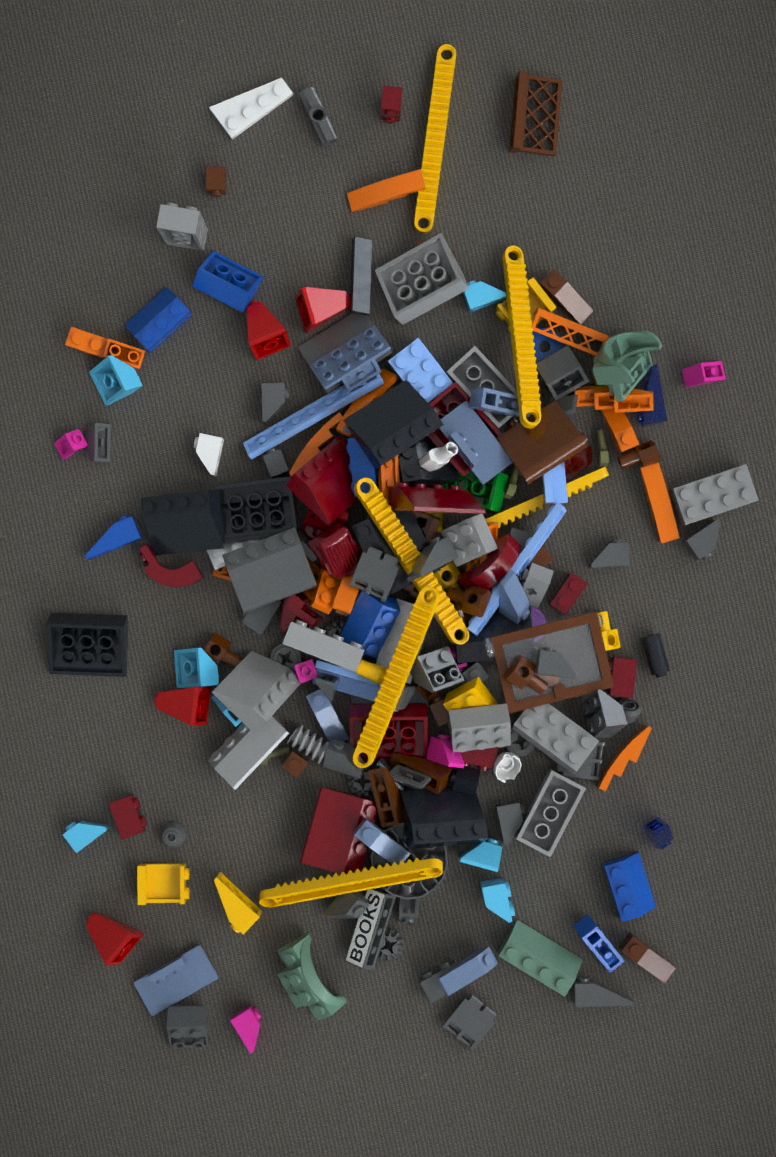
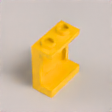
(537, 298)
(162, 883)

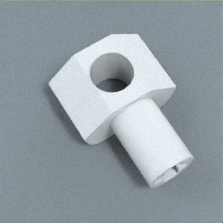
(438, 457)

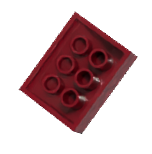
(443, 405)
(326, 482)
(433, 499)
(404, 734)
(331, 836)

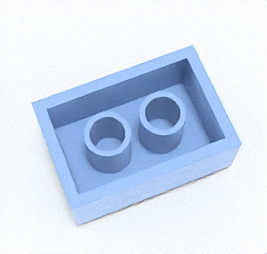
(420, 370)

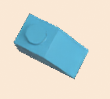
(482, 295)
(83, 833)

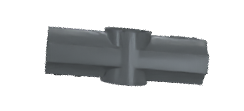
(313, 106)

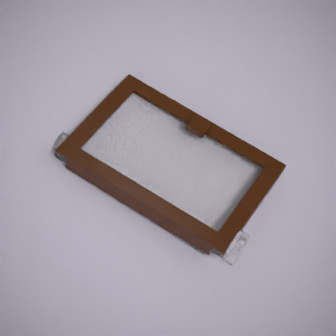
(579, 643)

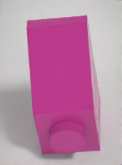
(703, 374)
(441, 752)
(247, 1025)

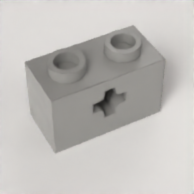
(536, 583)

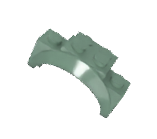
(616, 367)
(302, 981)

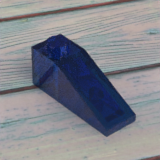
(658, 414)
(658, 833)

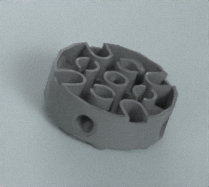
(417, 888)

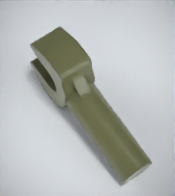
(603, 453)
(511, 486)
(276, 752)

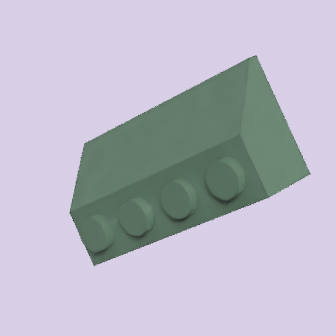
(540, 957)

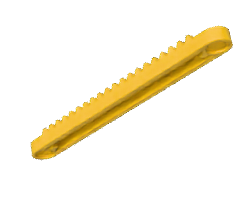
(435, 137)
(522, 337)
(538, 502)
(408, 554)
(396, 677)
(351, 882)

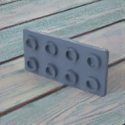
(352, 361)
(475, 443)
(176, 980)

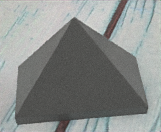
(98, 442)
(327, 684)
(409, 777)

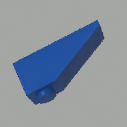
(117, 536)
(598, 943)

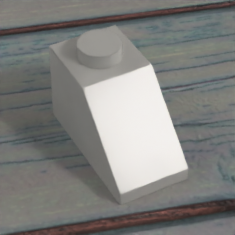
(209, 451)

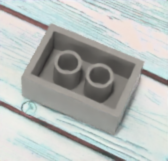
(480, 728)

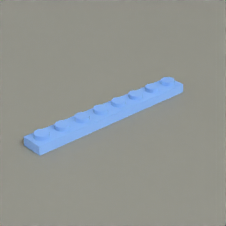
(308, 416)
(532, 546)

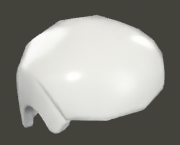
(507, 766)

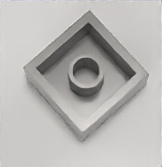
(470, 539)

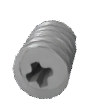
(309, 743)

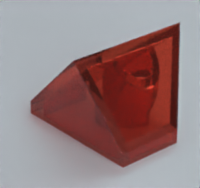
(578, 463)

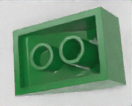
(489, 494)

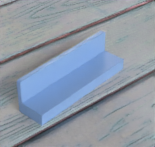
(555, 485)
(349, 681)

